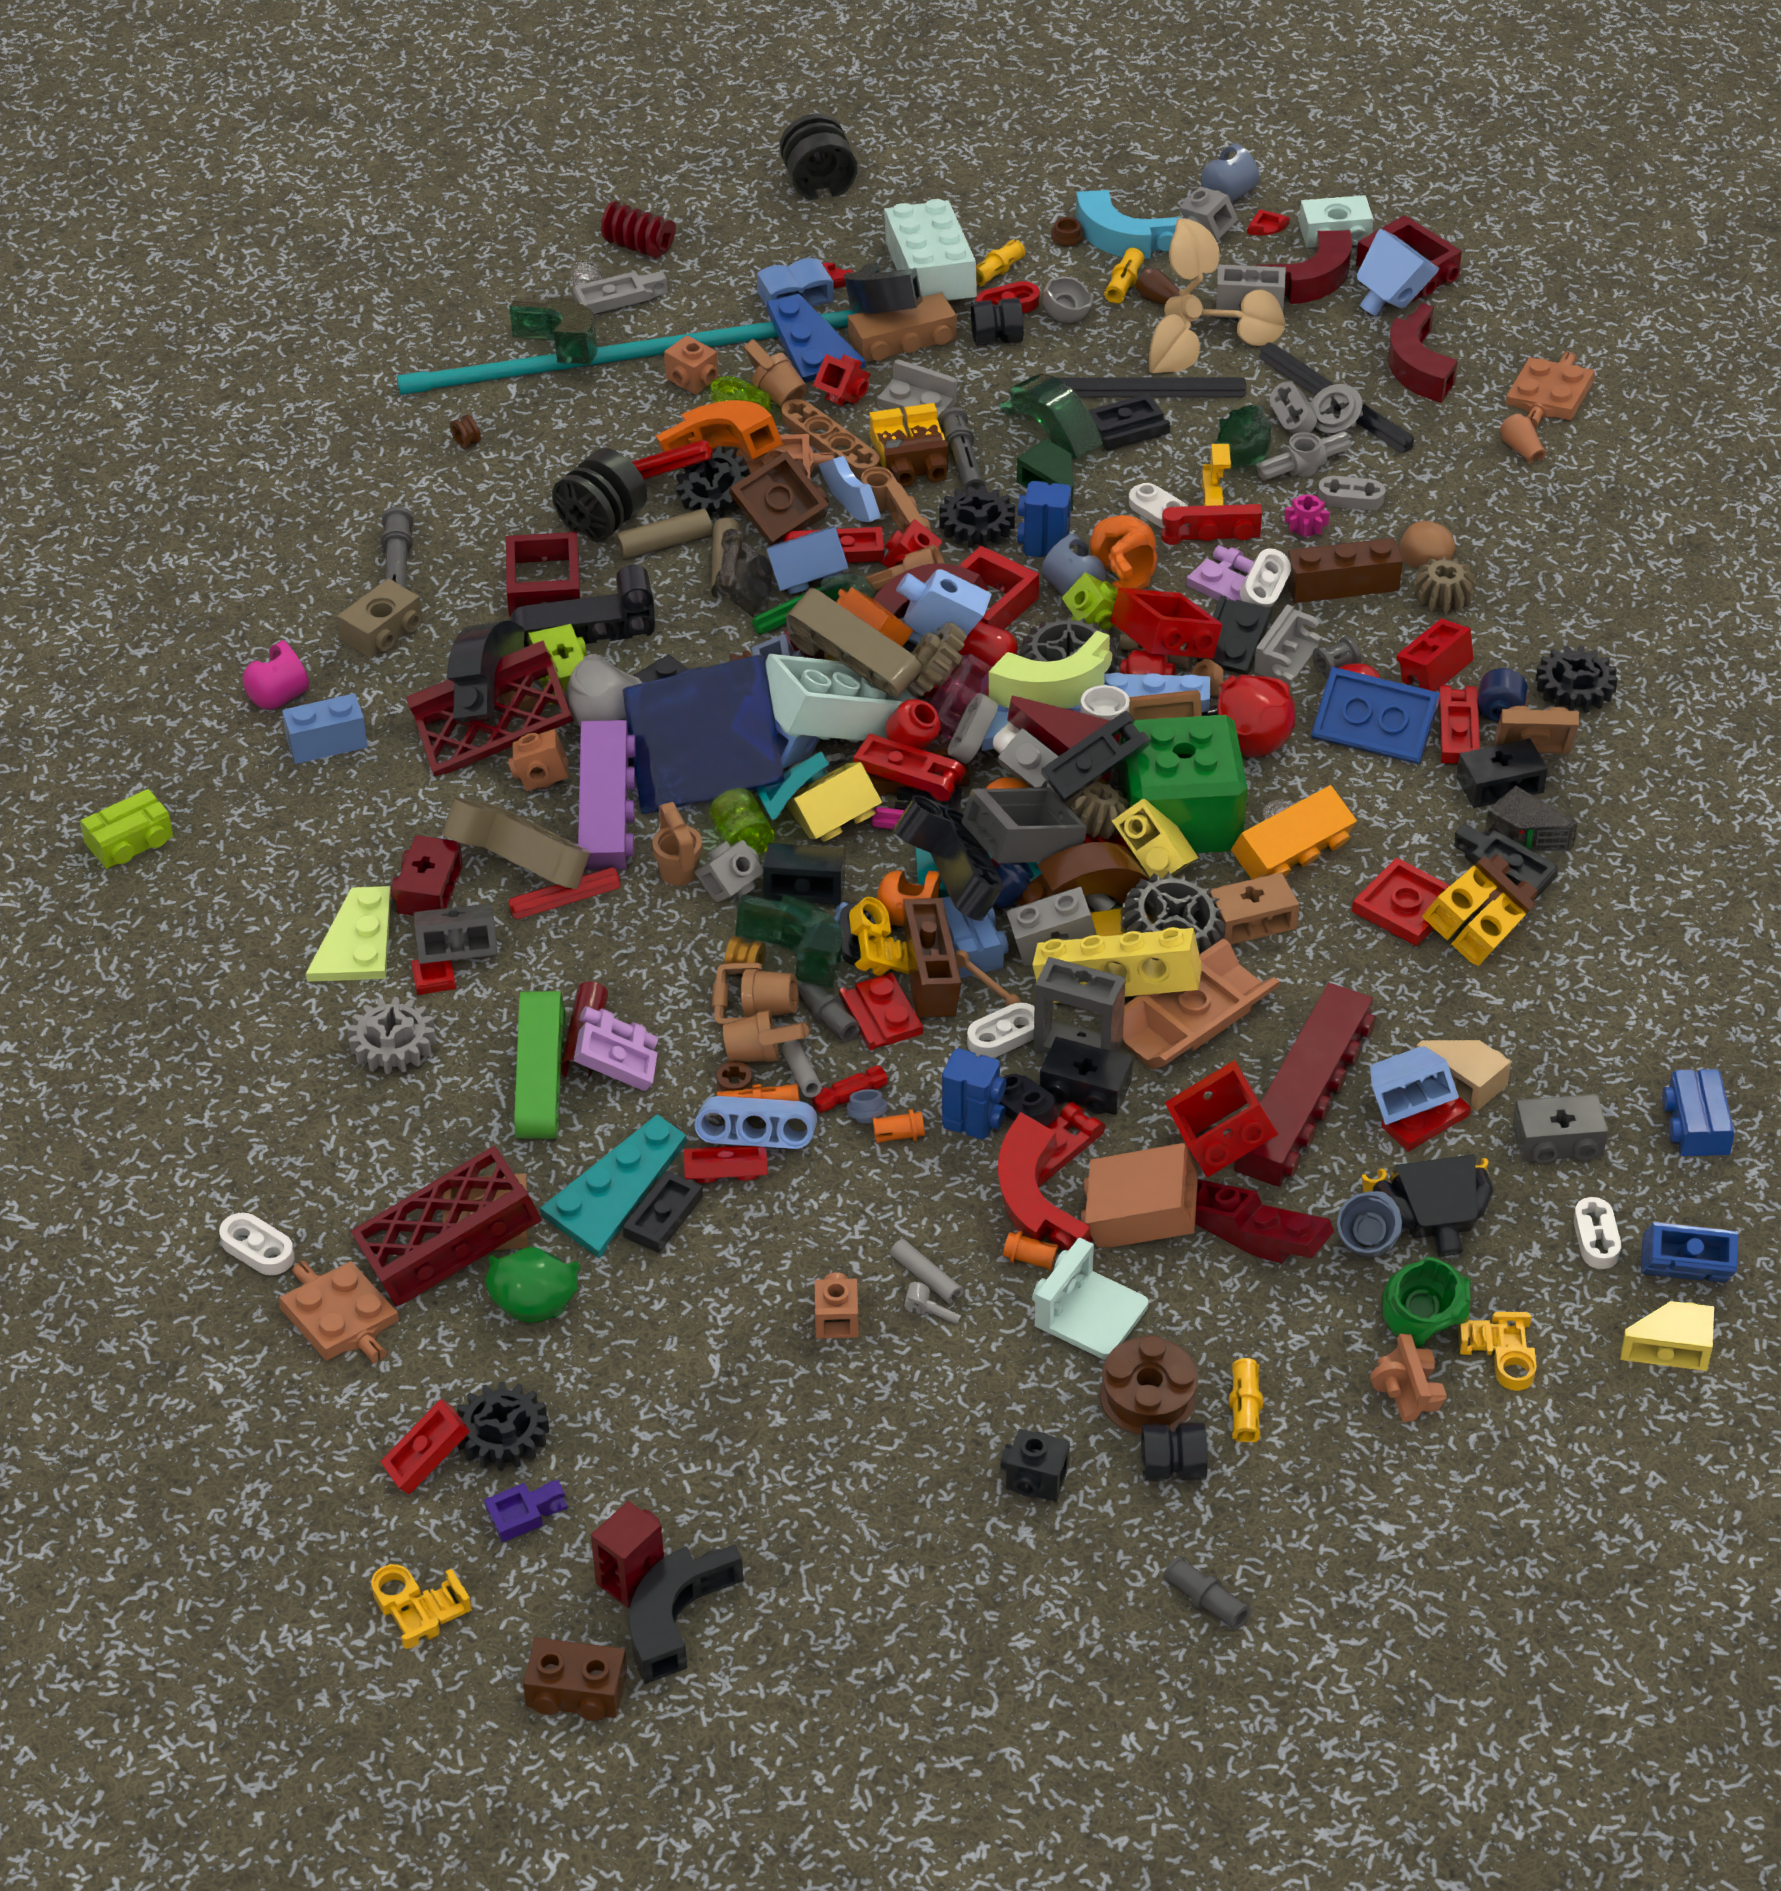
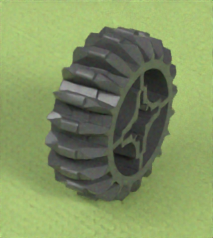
(1061, 639)
(1173, 904)

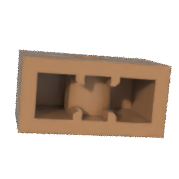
(1256, 908)

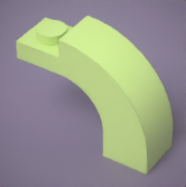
(1052, 682)

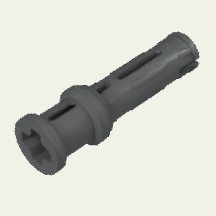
(960, 443)
(397, 542)

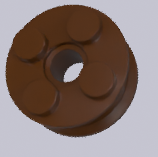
(1148, 1383)

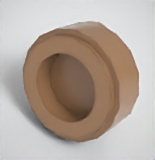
(1209, 668)

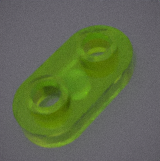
(738, 390)

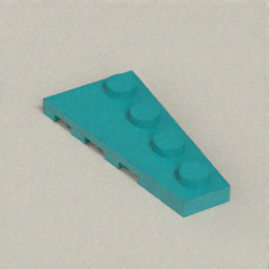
(607, 1193)

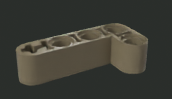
(823, 624)
(516, 840)

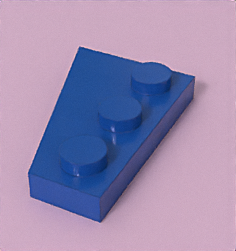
(807, 335)

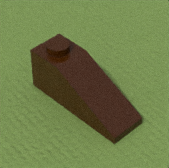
(931, 958)

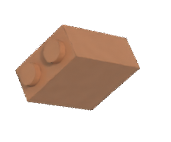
(1141, 1196)

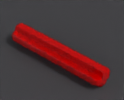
(674, 459)
(557, 895)

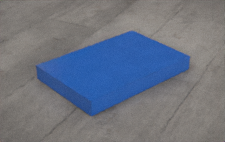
(1375, 715)

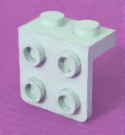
(1086, 1305)

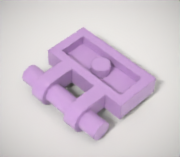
(1220, 579)
(616, 1048)

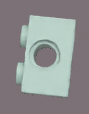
(1335, 214)

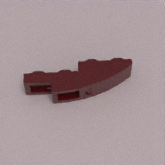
(1257, 1228)

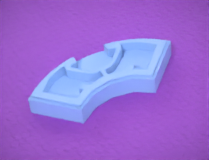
(849, 491)

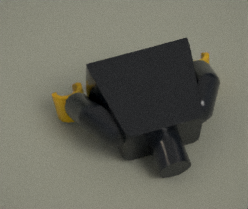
(1437, 1197)

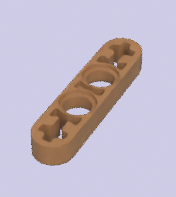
(835, 435)

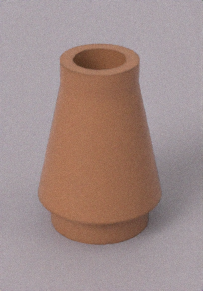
(1521, 436)

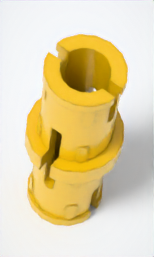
(998, 262)
(1129, 266)
(1246, 1400)

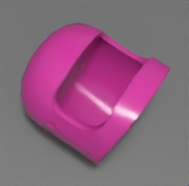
(278, 681)

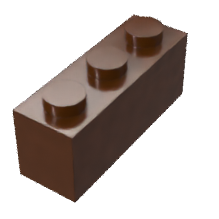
(1344, 570)

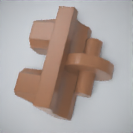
(1404, 1378)

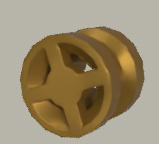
(742, 952)

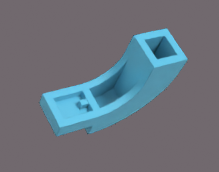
(1117, 232)

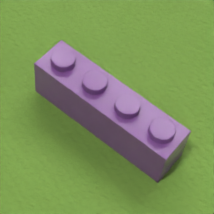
(604, 793)

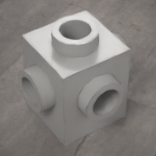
(1211, 210)
(730, 870)

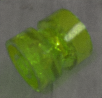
(741, 818)

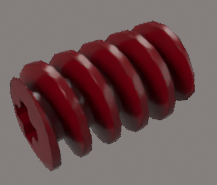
(637, 230)

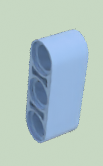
(738, 1131)

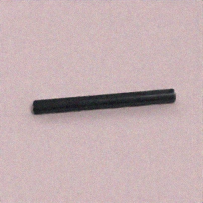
(1315, 382)
(1156, 386)

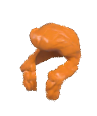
(1126, 549)

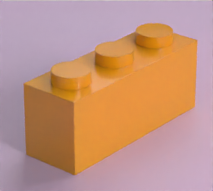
(1295, 835)

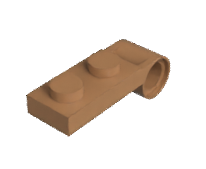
(892, 497)

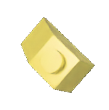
(1672, 1336)

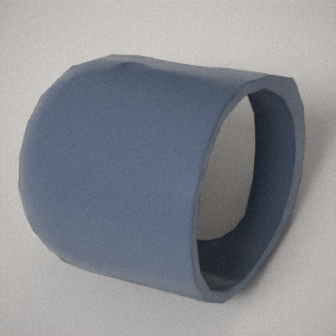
(1232, 175)
(1064, 567)
(1369, 1222)

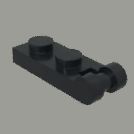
(1094, 757)

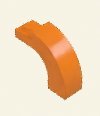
(725, 425)

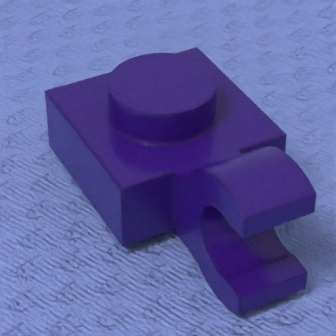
(520, 1511)

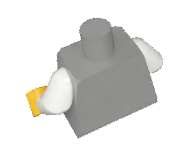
(1024, 756)

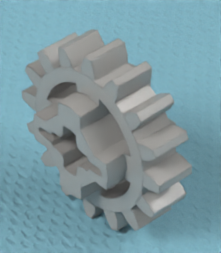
(391, 1035)

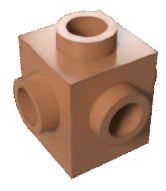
(691, 364)
(539, 760)

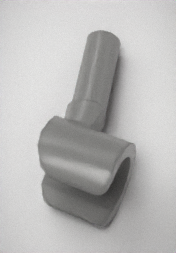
(920, 1294)

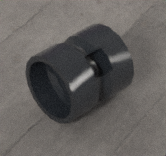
(997, 321)
(1174, 1451)

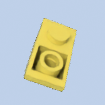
(1154, 840)

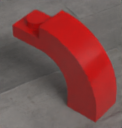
(1020, 1162)

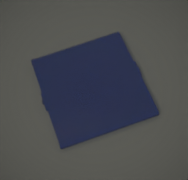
(703, 734)

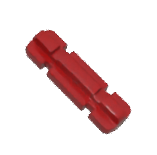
(841, 1090)

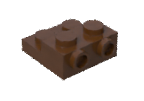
(780, 498)

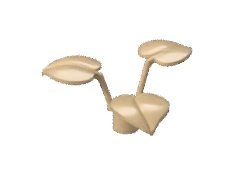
(1173, 344)

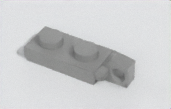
(620, 291)

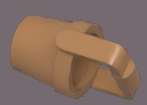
(775, 374)
(676, 847)
(759, 991)
(757, 1038)

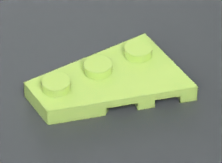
(357, 938)

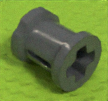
(1327, 654)

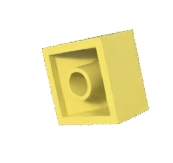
(834, 801)

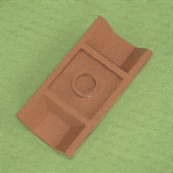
(1168, 1024)

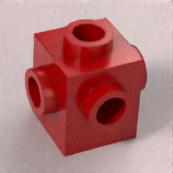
(842, 379)
(912, 538)

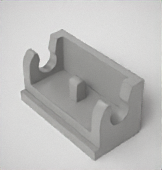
(1287, 645)

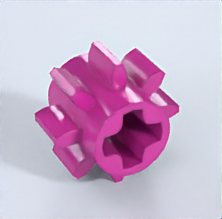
(1307, 515)

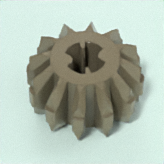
(1444, 585)
(1097, 808)

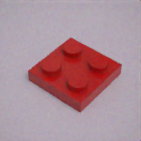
(1399, 900)

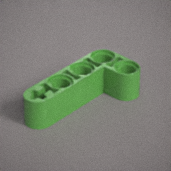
(539, 1064)

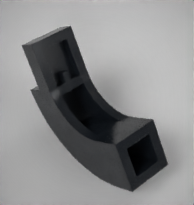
(884, 291)
(474, 666)
(662, 1597)

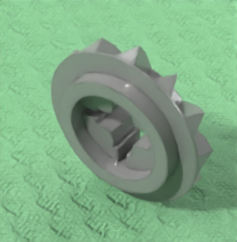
(1346, 398)

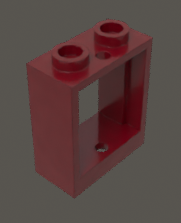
(1427, 244)
(533, 549)

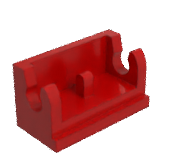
(1436, 655)

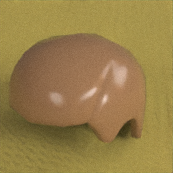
(1426, 541)

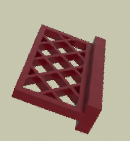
(513, 673)
(456, 1243)

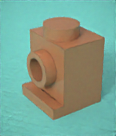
(836, 1299)

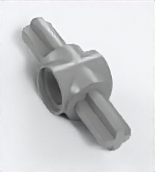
(1303, 455)

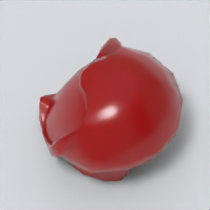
(1260, 710)

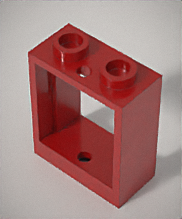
(1009, 577)
(1164, 622)
(1195, 1113)

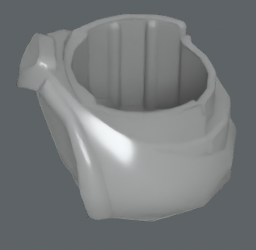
(597, 690)

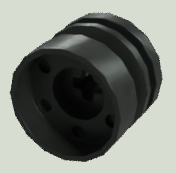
(818, 156)
(599, 494)

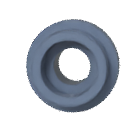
(866, 1105)

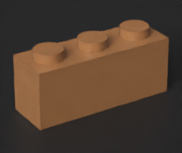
(902, 331)

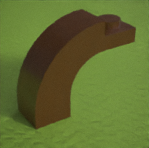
(1093, 867)

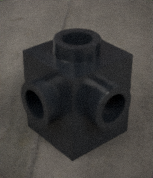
(1036, 1464)

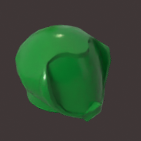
(531, 1284)
(1432, 1289)

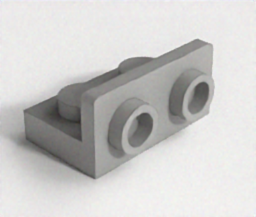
(918, 386)

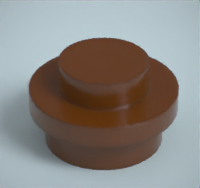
(1067, 231)

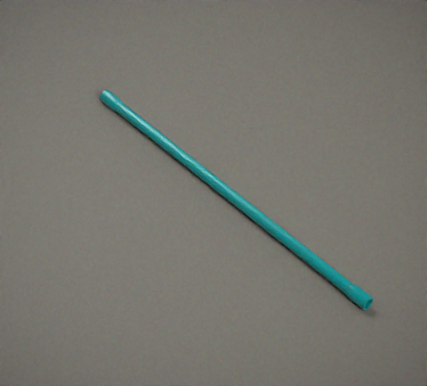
(427, 381)

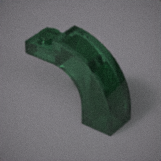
(558, 320)
(1058, 412)
(799, 927)

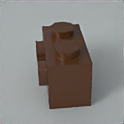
(575, 1678)

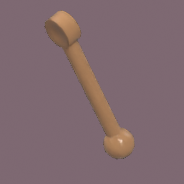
(963, 961)

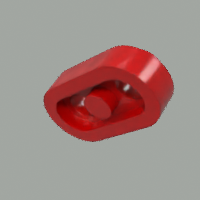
(1026, 291)

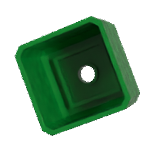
(1191, 777)

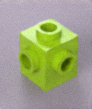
(1091, 600)

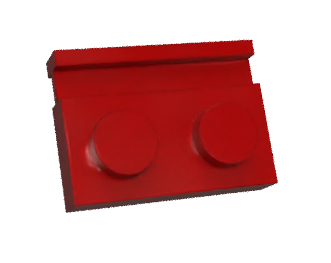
(881, 1011)

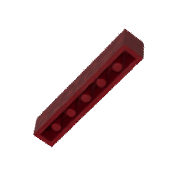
(1307, 1079)

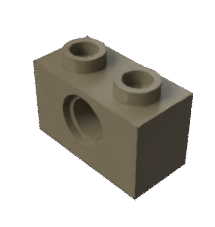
(380, 618)

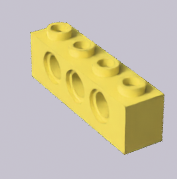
(1175, 971)

